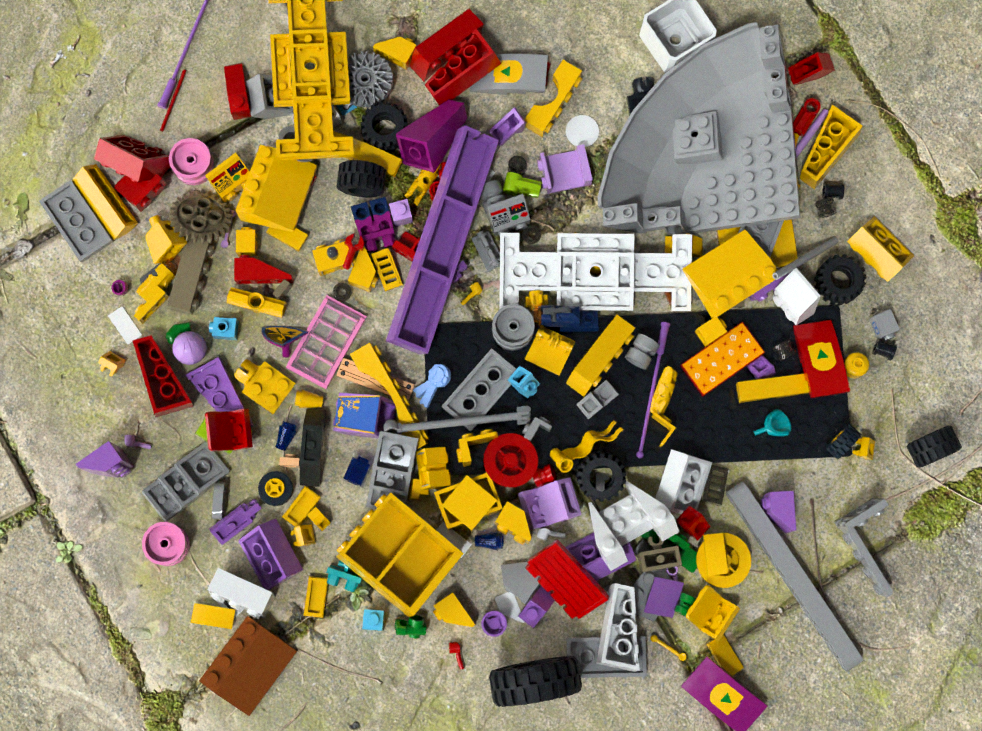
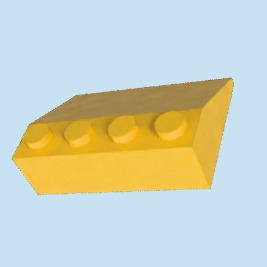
(275, 190)
(730, 273)

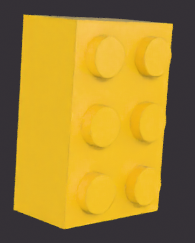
(485, 482)

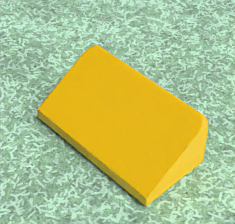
(725, 655)

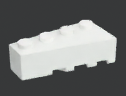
(618, 636)

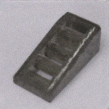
(711, 500)

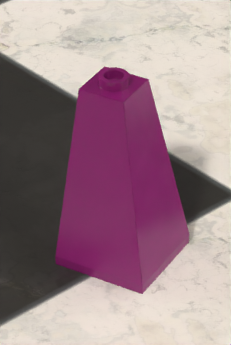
(430, 137)

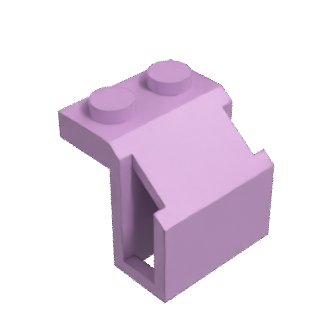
(550, 504)

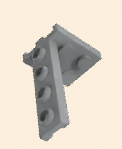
(859, 517)

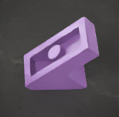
(508, 126)
(536, 607)

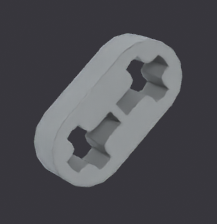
(219, 498)

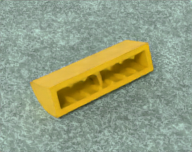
(104, 201)

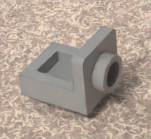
(531, 429)

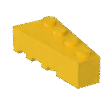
(600, 355)

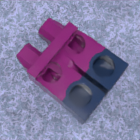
(376, 230)

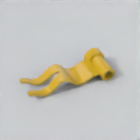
(564, 458)

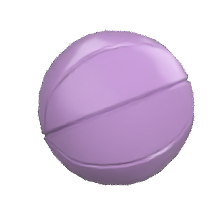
(189, 348)

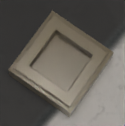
(282, 290)

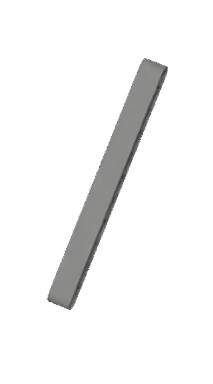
(794, 576)

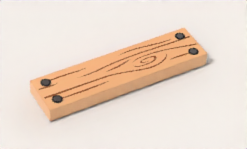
(350, 372)

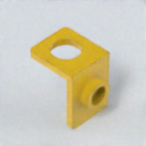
(666, 422)

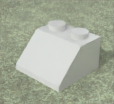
(796, 297)

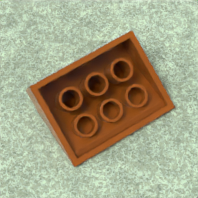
(248, 665)

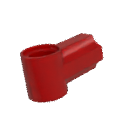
(805, 118)

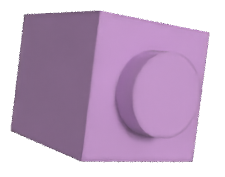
(400, 213)

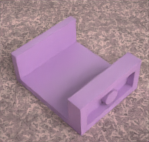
(565, 170)

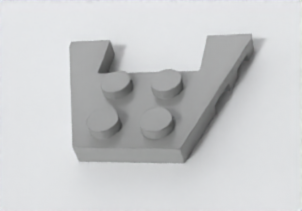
(644, 584)

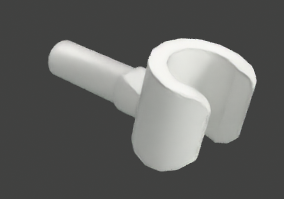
(543, 533)

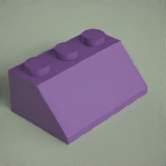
(107, 461)
(270, 554)
(589, 557)

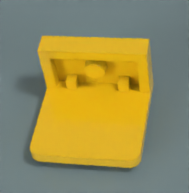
(469, 439)
(712, 613)

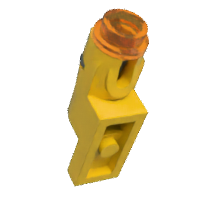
(152, 289)

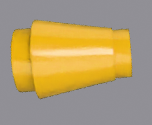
(306, 399)

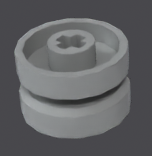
(513, 316)

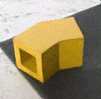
(318, 519)

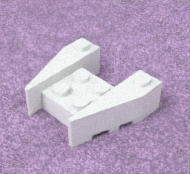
(627, 521)

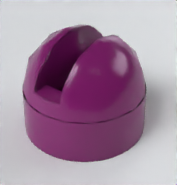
(117, 289)

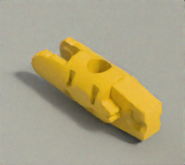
(418, 184)
(663, 391)

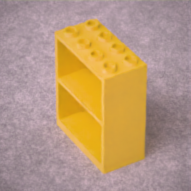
(399, 554)

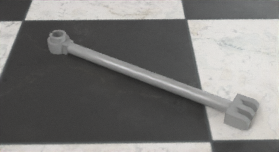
(522, 417)

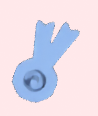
(438, 377)

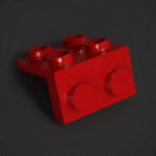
(141, 193)
(228, 430)

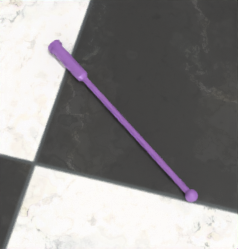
(171, 83)
(662, 342)

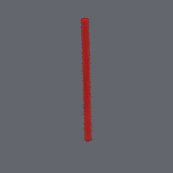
(172, 100)

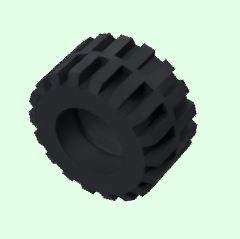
(380, 113)
(361, 178)
(848, 267)
(934, 446)
(596, 459)

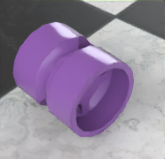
(494, 623)

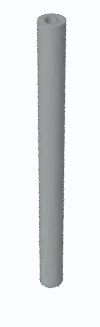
(805, 258)

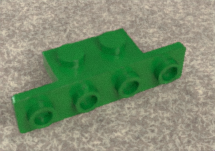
(687, 555)

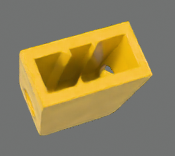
(163, 241)

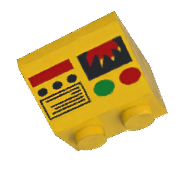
(228, 177)

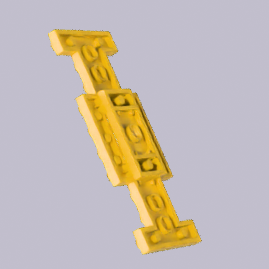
(312, 89)

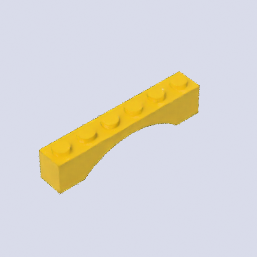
(369, 362)

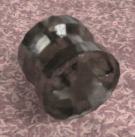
(517, 162)
(825, 207)
(784, 350)

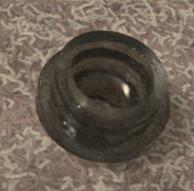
(531, 228)
(342, 286)

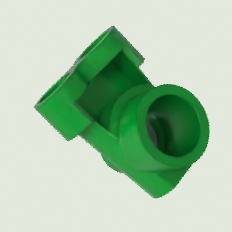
(413, 627)

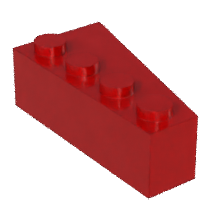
(463, 69)
(161, 383)

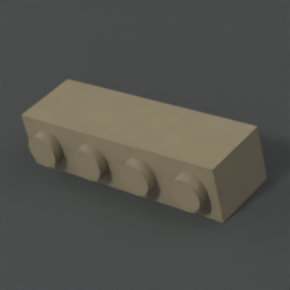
(189, 276)

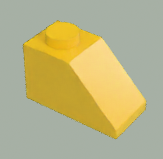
(396, 51)
(363, 272)
(452, 611)

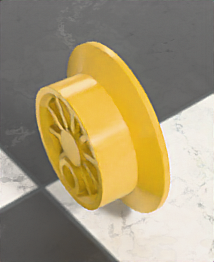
(738, 563)

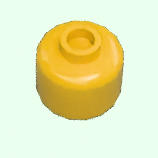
(856, 365)

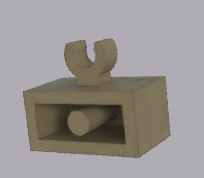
(659, 557)

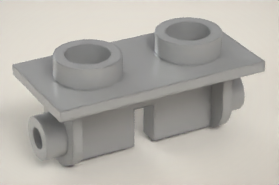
(487, 250)

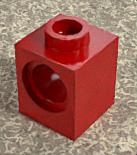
(693, 523)

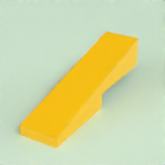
(771, 388)

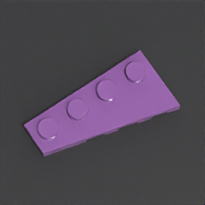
(216, 386)

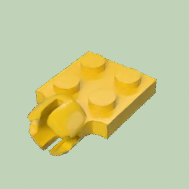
(264, 384)

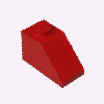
(811, 68)

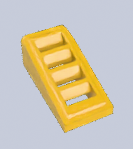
(380, 254)

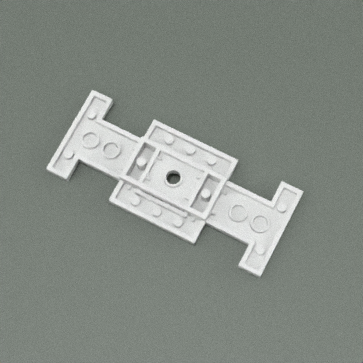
(620, 267)

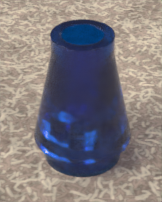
(285, 435)
(490, 540)

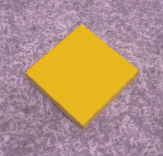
(469, 502)

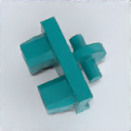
(335, 573)

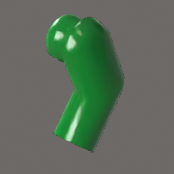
(175, 330)

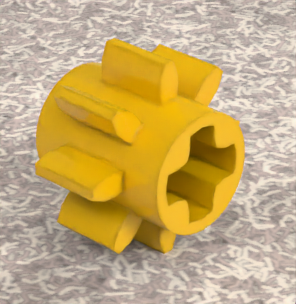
(536, 299)

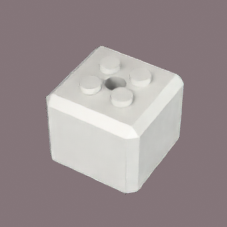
(675, 19)

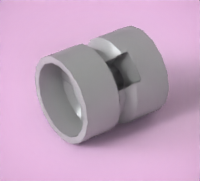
(491, 194)
(642, 350)

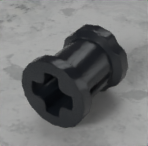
(833, 190)
(884, 349)

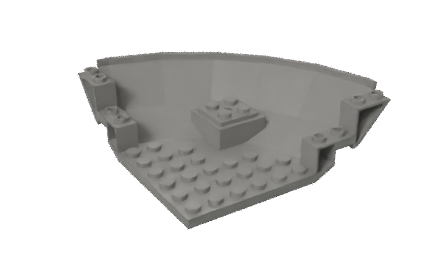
(737, 165)

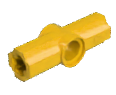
(244, 300)

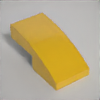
(715, 554)
(212, 616)

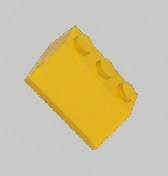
(880, 249)

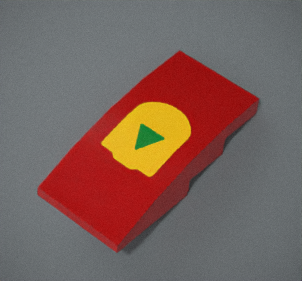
(821, 359)

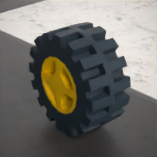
(843, 441)

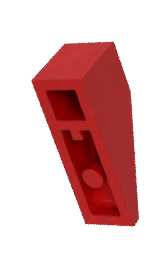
(237, 91)
(253, 271)

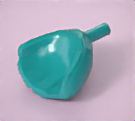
(776, 424)

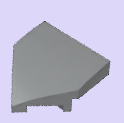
(519, 581)

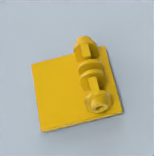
(550, 350)

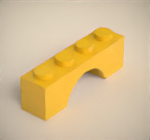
(541, 117)

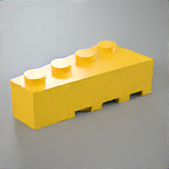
(832, 142)

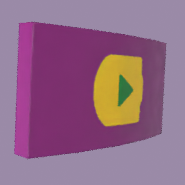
(724, 695)

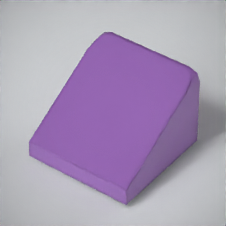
(761, 368)

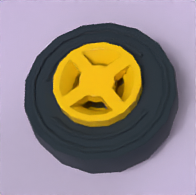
(270, 483)

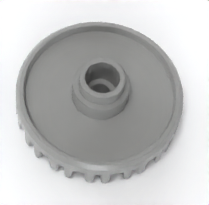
(378, 77)

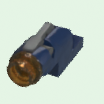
(566, 317)

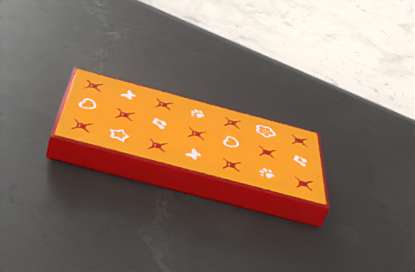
(722, 359)

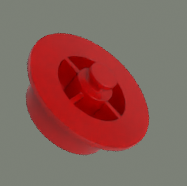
(510, 460)

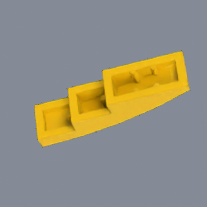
(369, 153)

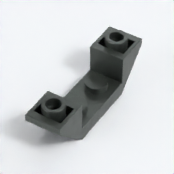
(311, 447)

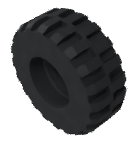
(535, 681)

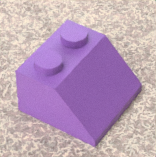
(780, 509)

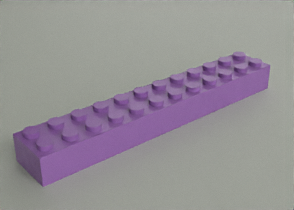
(442, 240)

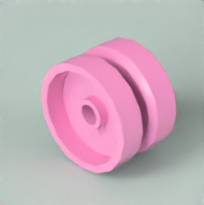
(183, 154)
(154, 544)

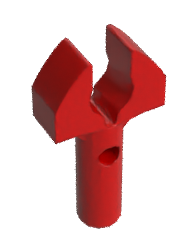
(352, 250)

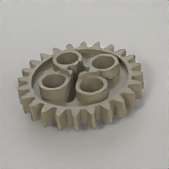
(200, 217)

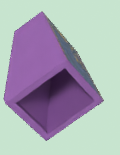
(362, 414)

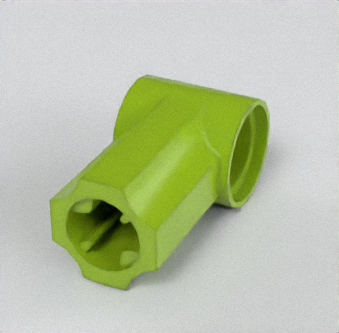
(516, 185)

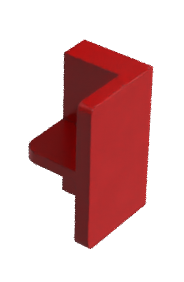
(406, 246)

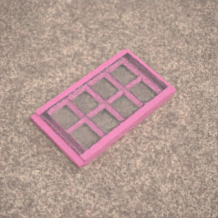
(327, 342)

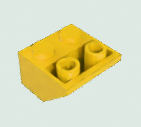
(513, 521)

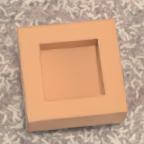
(290, 460)

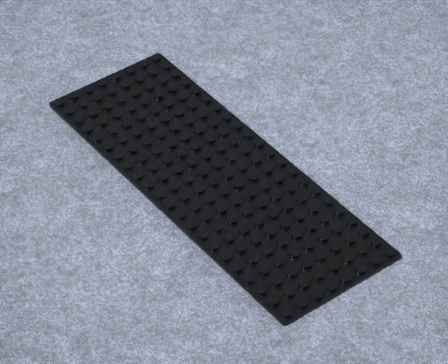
(706, 426)

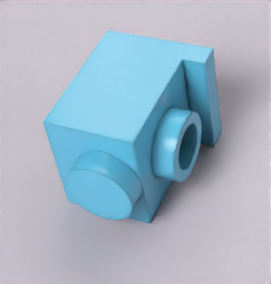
(228, 333)
(527, 385)

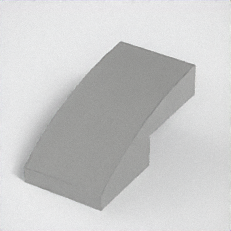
(597, 399)

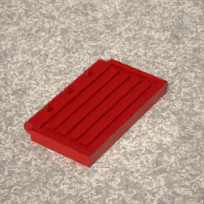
(567, 579)

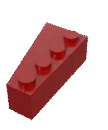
(437, 48)

